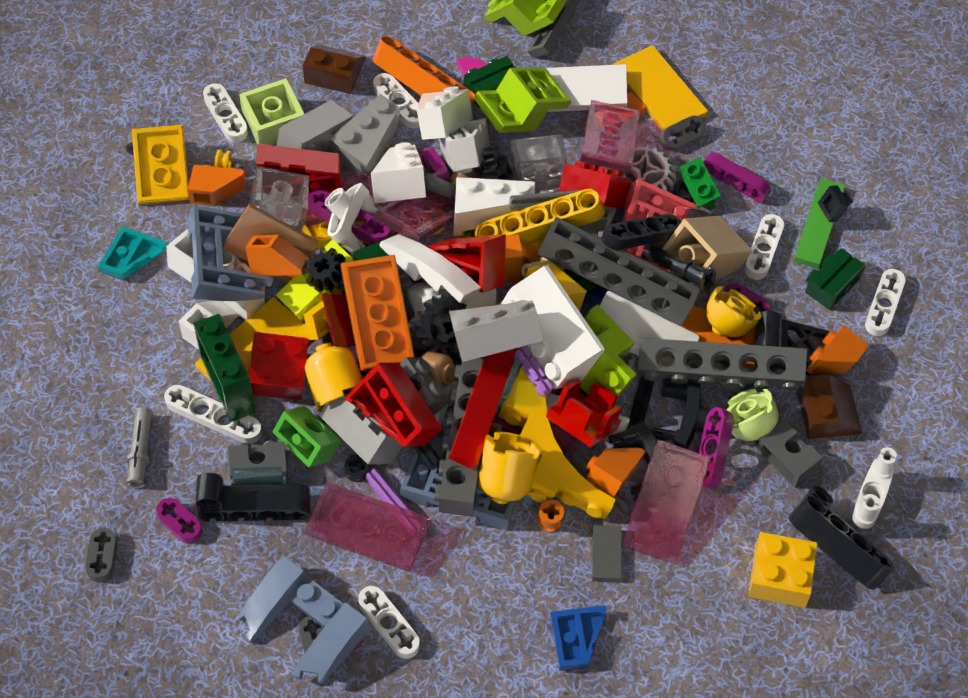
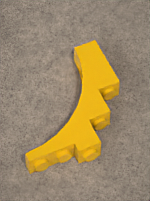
(554, 472)

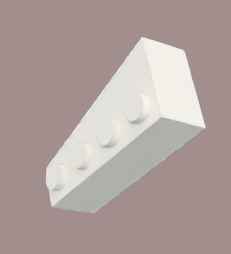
(181, 261)

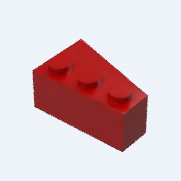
(478, 257)
(395, 404)

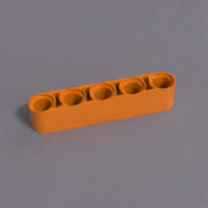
(412, 68)

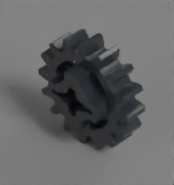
(495, 165)
(433, 333)

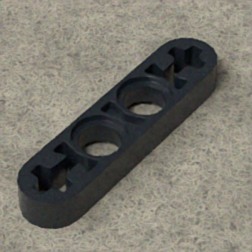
(640, 231)

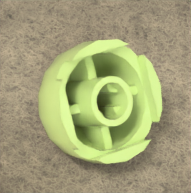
(753, 414)

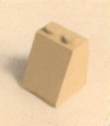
(709, 243)

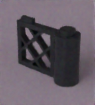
(773, 331)

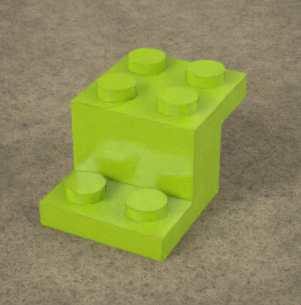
(525, 14)
(522, 99)
(609, 368)

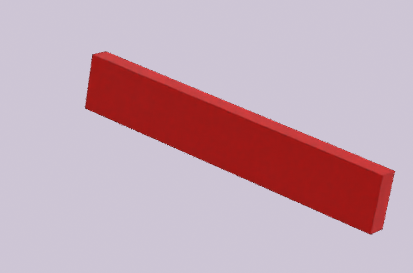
(481, 408)

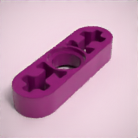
(726, 170)
(724, 429)

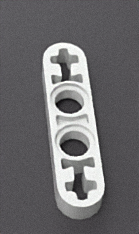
(212, 415)

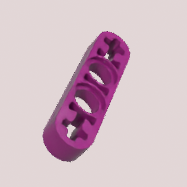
(365, 232)

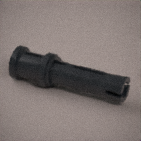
(688, 270)

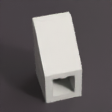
(201, 311)

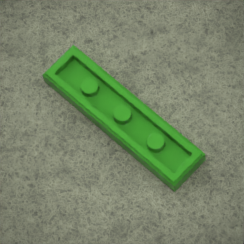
(816, 230)

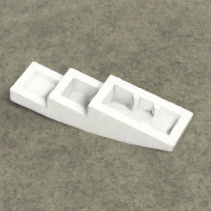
(425, 263)

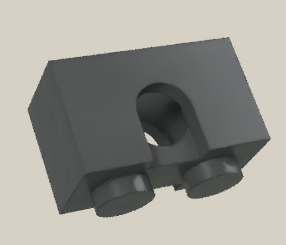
(431, 391)
(271, 452)
(792, 466)

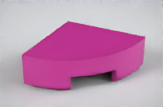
(468, 63)

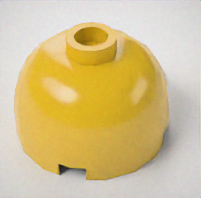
(731, 313)

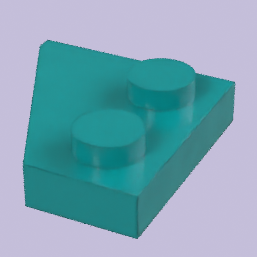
(130, 253)

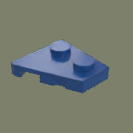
(576, 635)

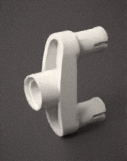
(344, 211)
(874, 489)

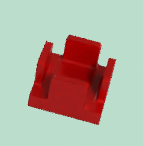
(586, 417)

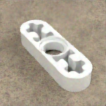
(397, 91)
(225, 104)
(762, 237)
(893, 296)
(395, 642)

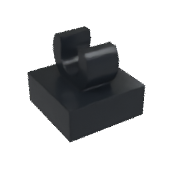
(834, 203)

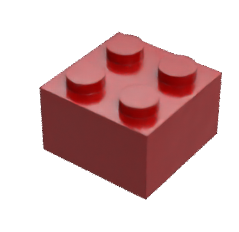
(608, 183)
(278, 365)

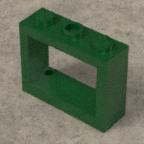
(224, 368)

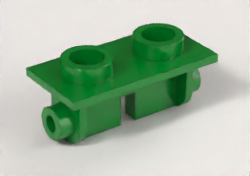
(700, 184)

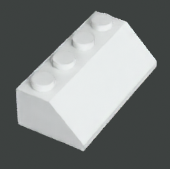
(568, 342)

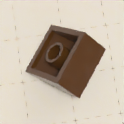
(332, 68)
(827, 407)

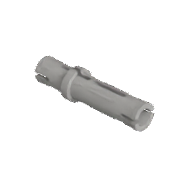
(138, 457)

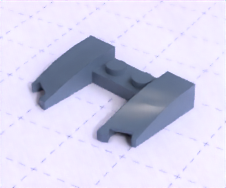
(210, 280)
(421, 482)
(340, 622)

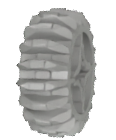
(657, 167)

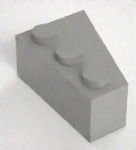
(495, 328)

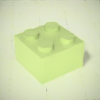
(269, 109)

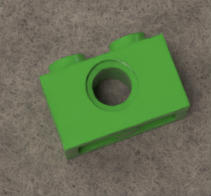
(306, 436)

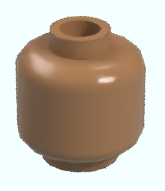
(441, 367)

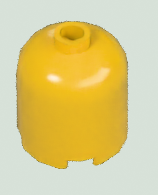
(330, 373)
(507, 467)

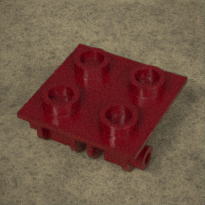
(339, 319)

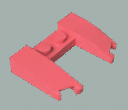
(648, 201)

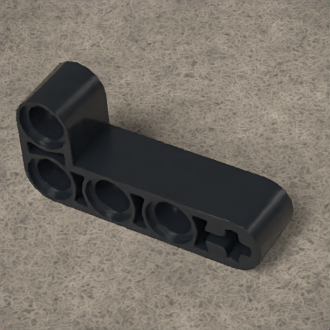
(250, 501)
(839, 540)

